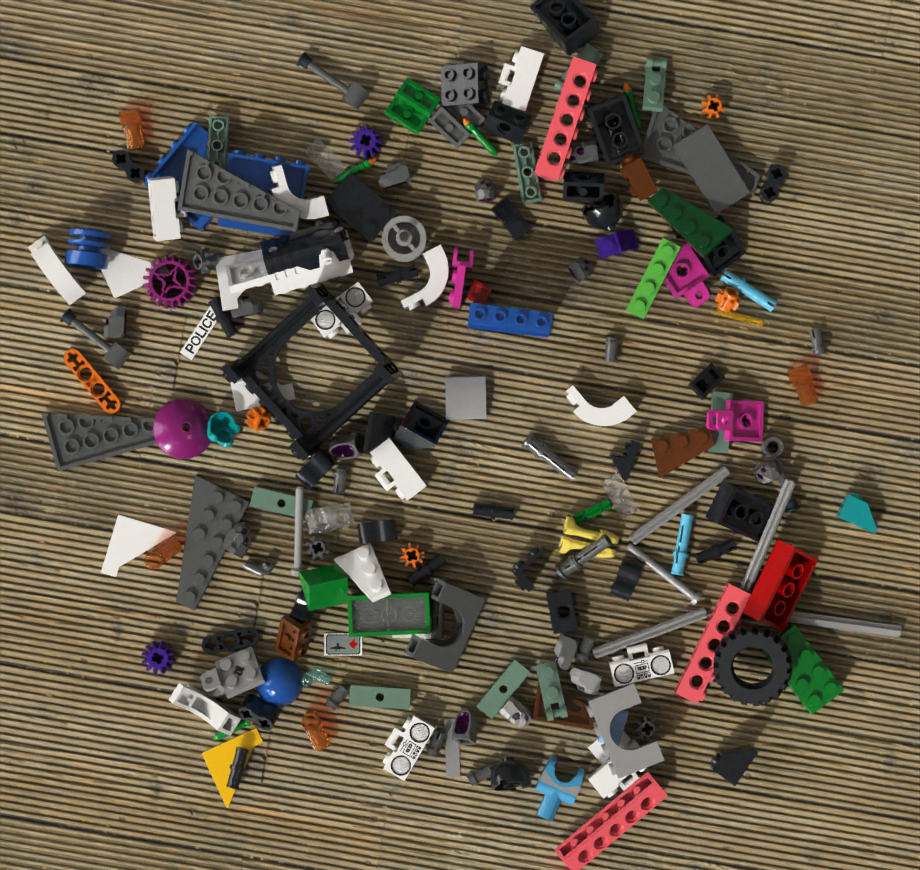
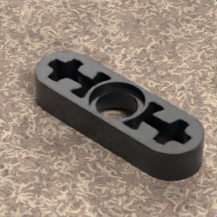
(214, 638)

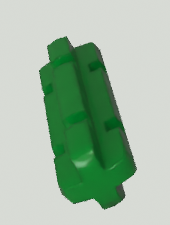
(592, 511)

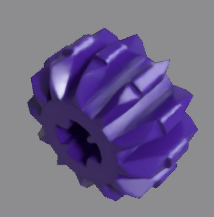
(359, 139)
(161, 651)

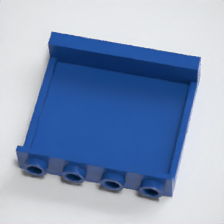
(173, 164)
(257, 172)
(509, 320)

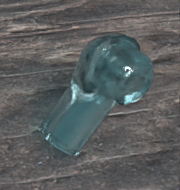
(314, 676)

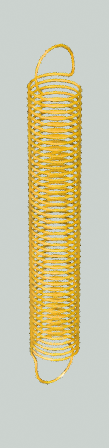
(739, 318)

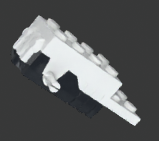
(296, 260)

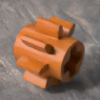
(710, 112)
(728, 299)
(258, 418)
(410, 549)

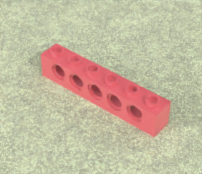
(577, 68)
(684, 687)
(611, 822)

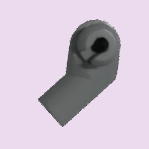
(259, 569)

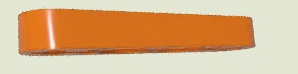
(92, 381)

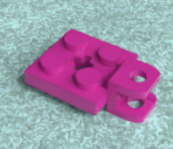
(458, 278)
(692, 282)
(731, 420)

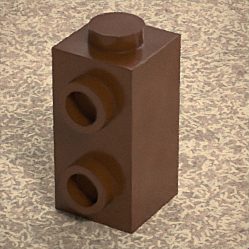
(638, 175)

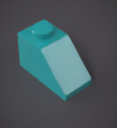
(856, 512)

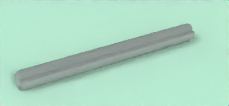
(679, 505)
(767, 535)
(846, 623)
(650, 632)

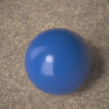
(282, 682)

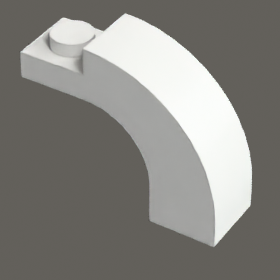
(310, 208)
(56, 271)
(439, 272)
(612, 415)
(205, 707)

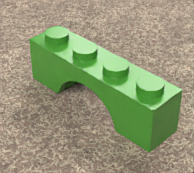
(653, 277)

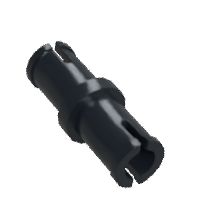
(397, 275)
(223, 317)
(493, 511)
(715, 551)
(426, 569)
(237, 768)

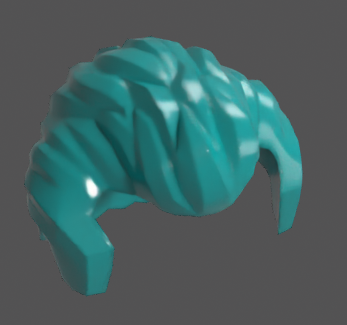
(222, 428)

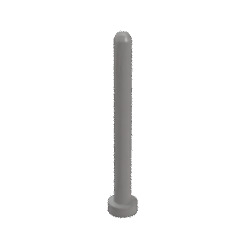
(298, 540)
(664, 573)

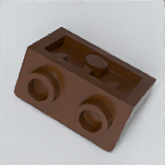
(292, 638)

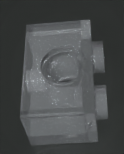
(329, 518)

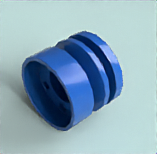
(88, 248)

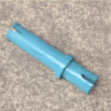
(748, 290)
(682, 545)

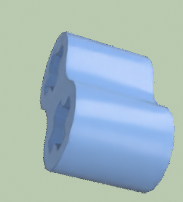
(617, 726)

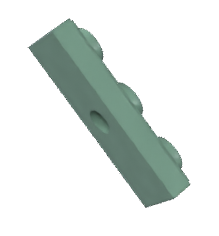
(218, 133)
(528, 185)
(718, 402)
(269, 499)
(393, 697)
(494, 698)

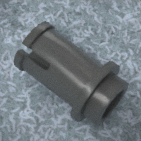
(817, 342)
(611, 349)
(339, 480)
(584, 649)
(337, 697)
(435, 744)
(479, 775)

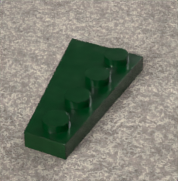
(691, 223)

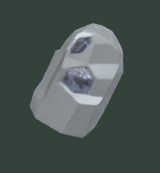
(585, 680)
(516, 712)

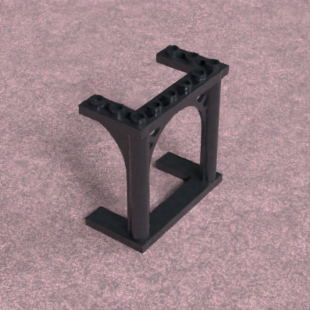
(245, 369)

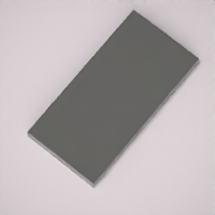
(711, 169)

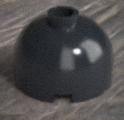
(604, 214)
(509, 775)

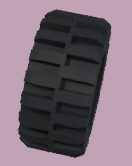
(752, 692)

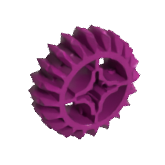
(175, 274)

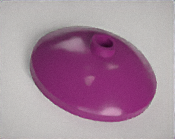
(169, 428)

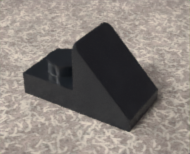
(511, 218)
(706, 381)
(624, 466)

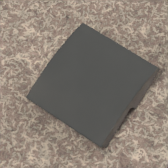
(450, 122)

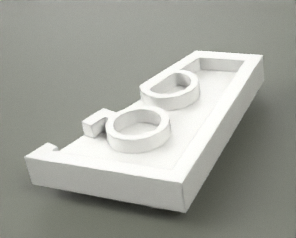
(364, 569)

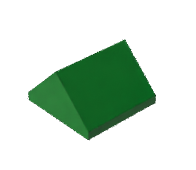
(324, 587)

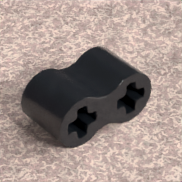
(129, 167)
(772, 184)
(315, 469)
(377, 531)
(626, 579)
(300, 610)
(259, 712)

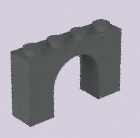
(446, 653)

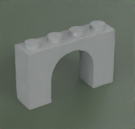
(623, 760)

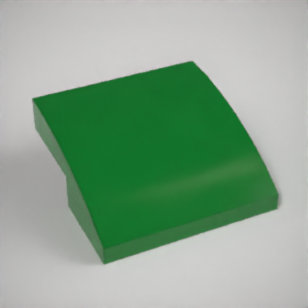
(412, 106)

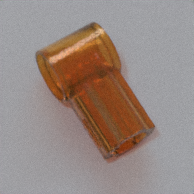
(131, 123)
(801, 379)
(165, 551)
(316, 732)

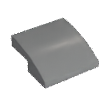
(465, 397)

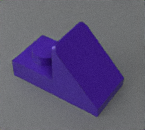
(616, 243)

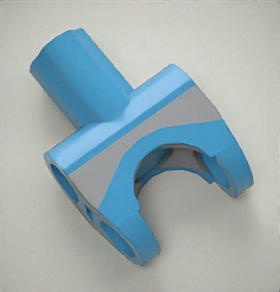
(556, 789)

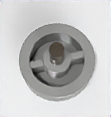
(404, 238)

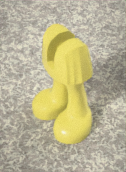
(571, 528)

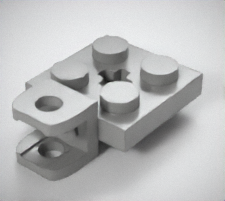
(225, 678)

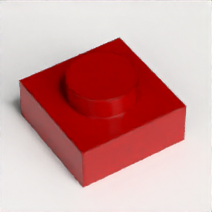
(478, 292)

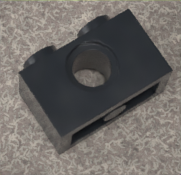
(507, 122)
(583, 186)
(555, 601)

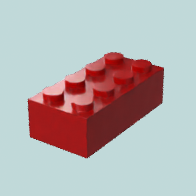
(780, 585)

